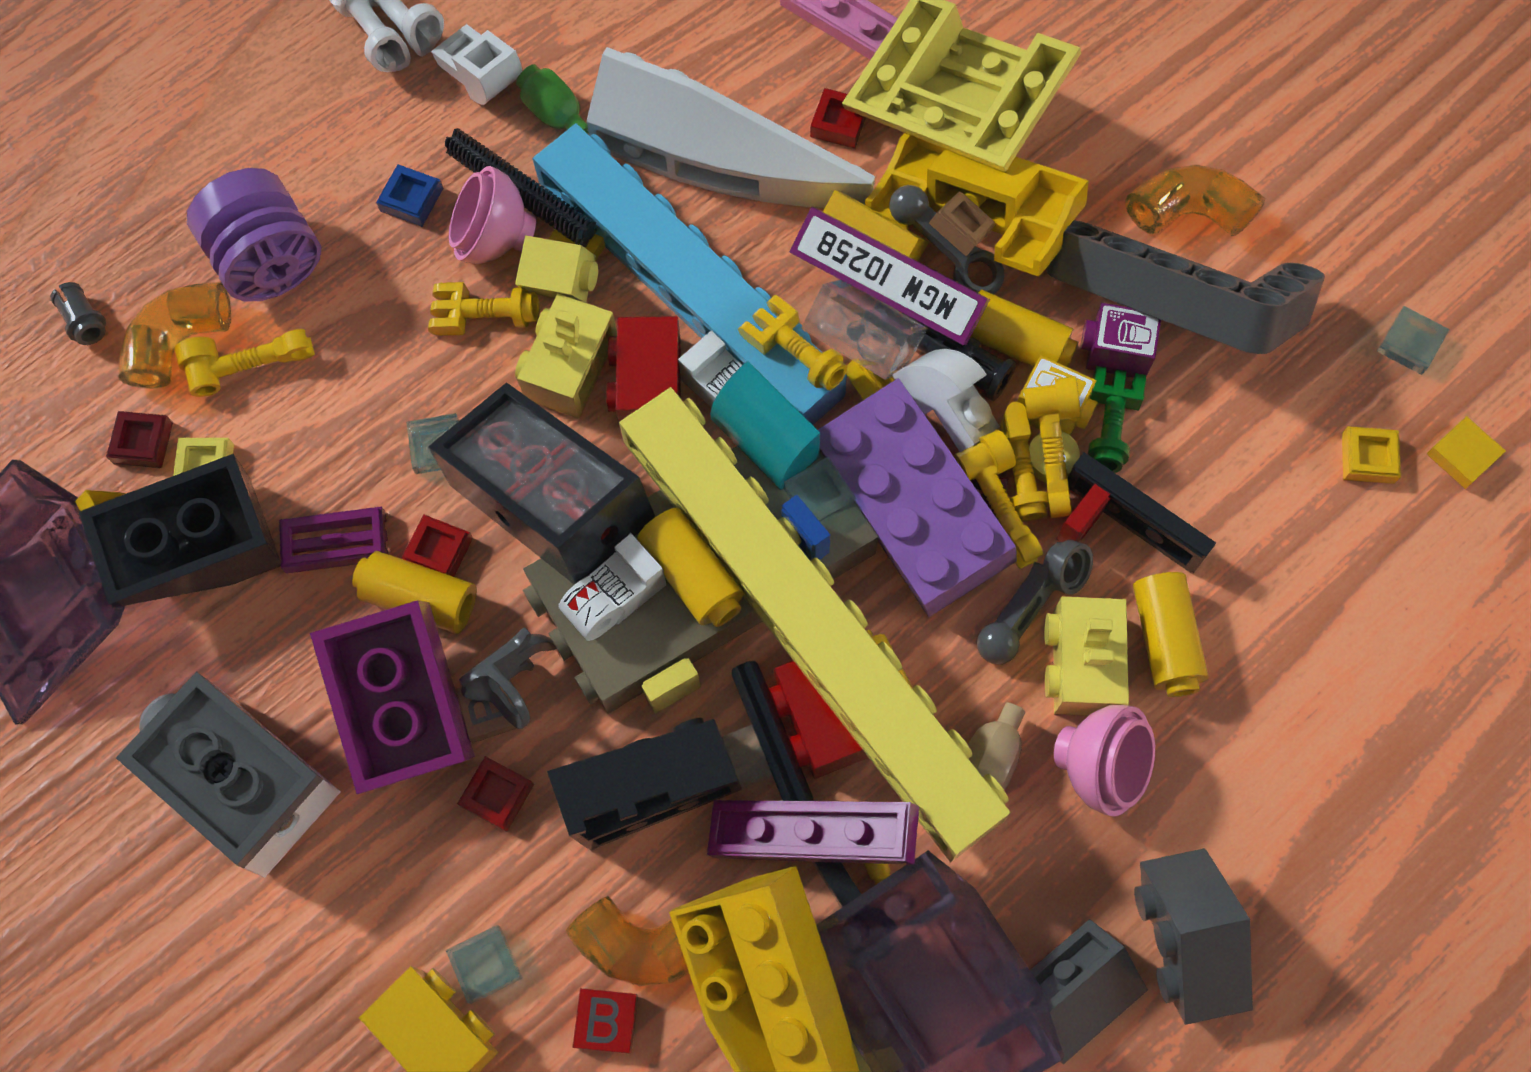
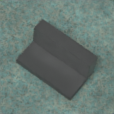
(1087, 985)

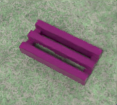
(335, 558)

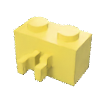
(566, 355)
(1087, 654)

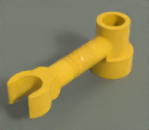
(204, 367)
(1051, 405)
(984, 463)

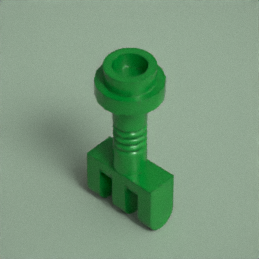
(1110, 448)

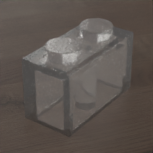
(863, 328)

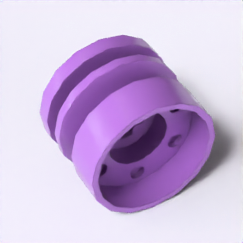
(253, 234)

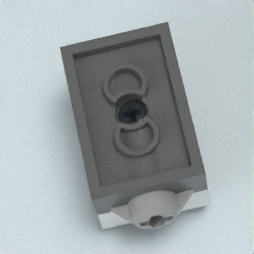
(227, 774)

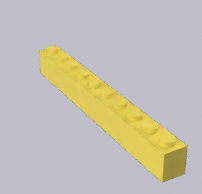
(815, 626)

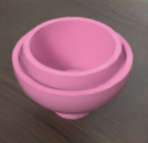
(489, 218)
(1108, 757)

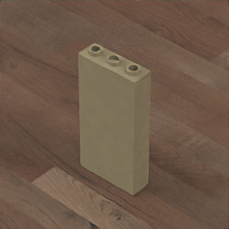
(663, 627)

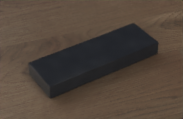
(1142, 514)

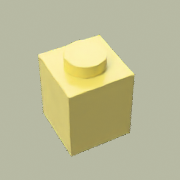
(556, 268)

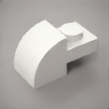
(478, 62)
(945, 384)

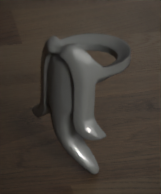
(497, 669)

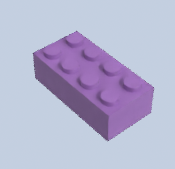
(916, 498)

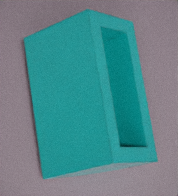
(765, 425)

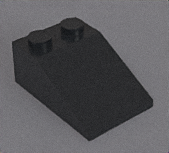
(180, 535)

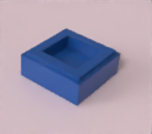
(409, 195)
(813, 535)

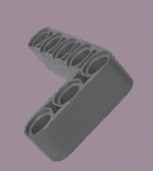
(1189, 294)

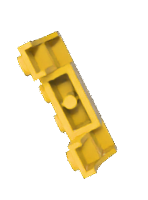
(1025, 202)

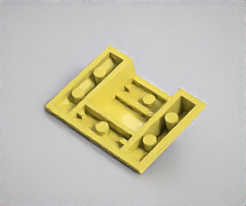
(960, 84)

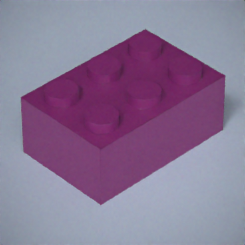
(392, 695)

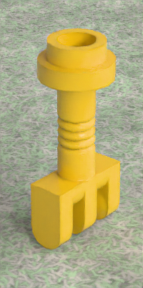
(455, 306)
(825, 368)
(1028, 502)

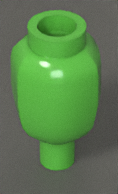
(549, 98)

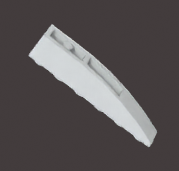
(709, 140)

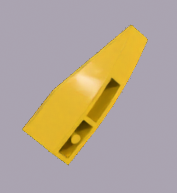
(765, 977)

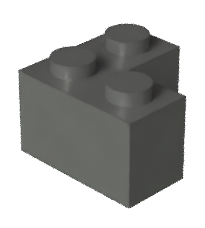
(1198, 934)

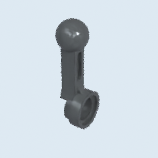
(911, 207)
(1064, 569)

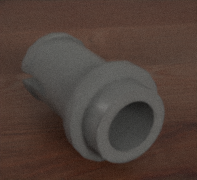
(81, 320)

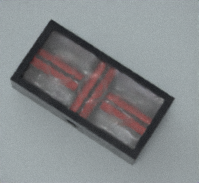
(542, 482)

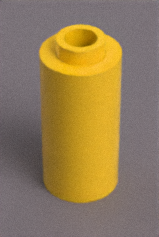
(1023, 333)
(692, 568)
(395, 582)
(1170, 633)

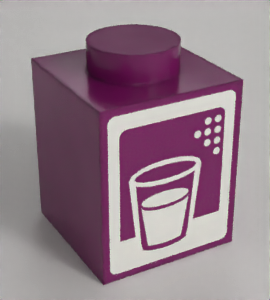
(1121, 340)

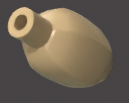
(998, 745)

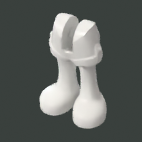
(384, 47)

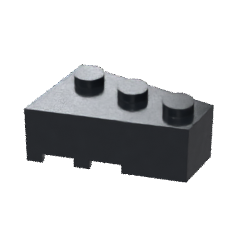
(644, 783)

